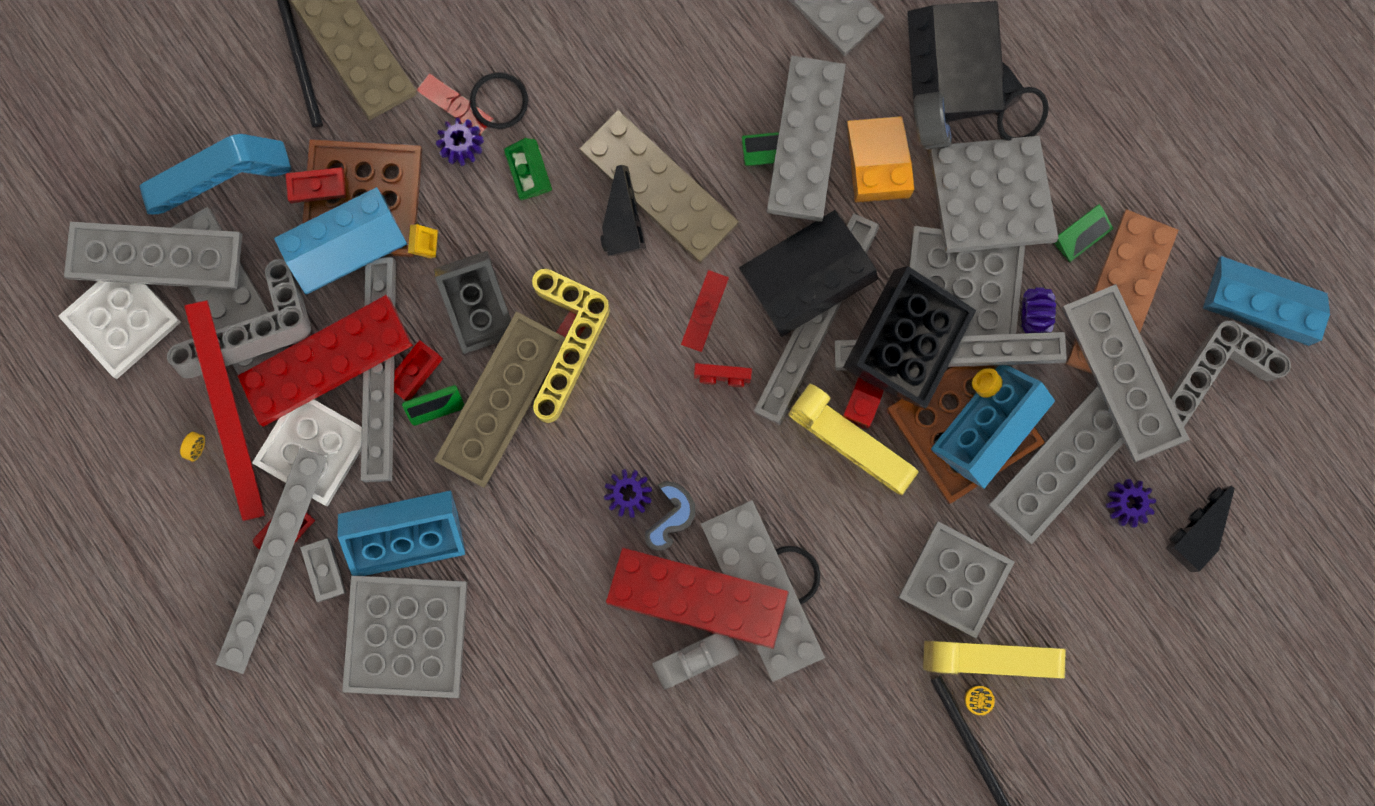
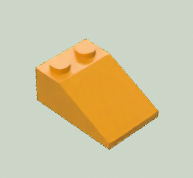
(880, 159)

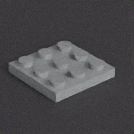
(956, 579)

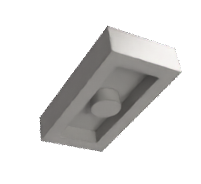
(323, 570)

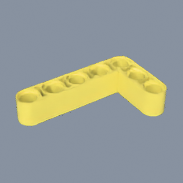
(571, 343)
(851, 441)
(993, 659)

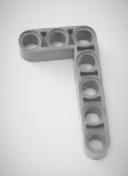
(253, 330)
(1222, 352)

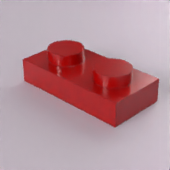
(316, 185)
(415, 370)
(734, 375)

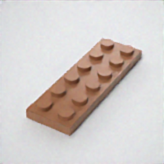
(1135, 266)

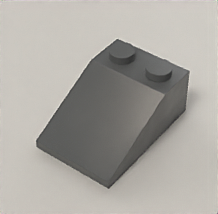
(473, 301)

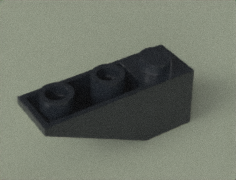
(1203, 535)

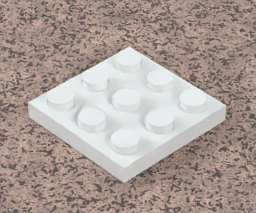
(119, 323)
(319, 431)

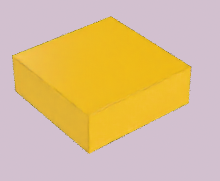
(422, 241)

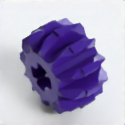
(455, 132)
(1038, 310)
(619, 498)
(1141, 505)

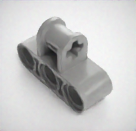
(694, 659)

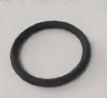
(1041, 95)
(498, 125)
(809, 595)

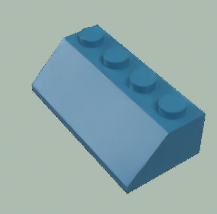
(340, 241)
(1268, 302)
(993, 426)
(400, 534)

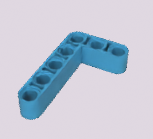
(212, 167)

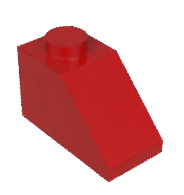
(862, 403)

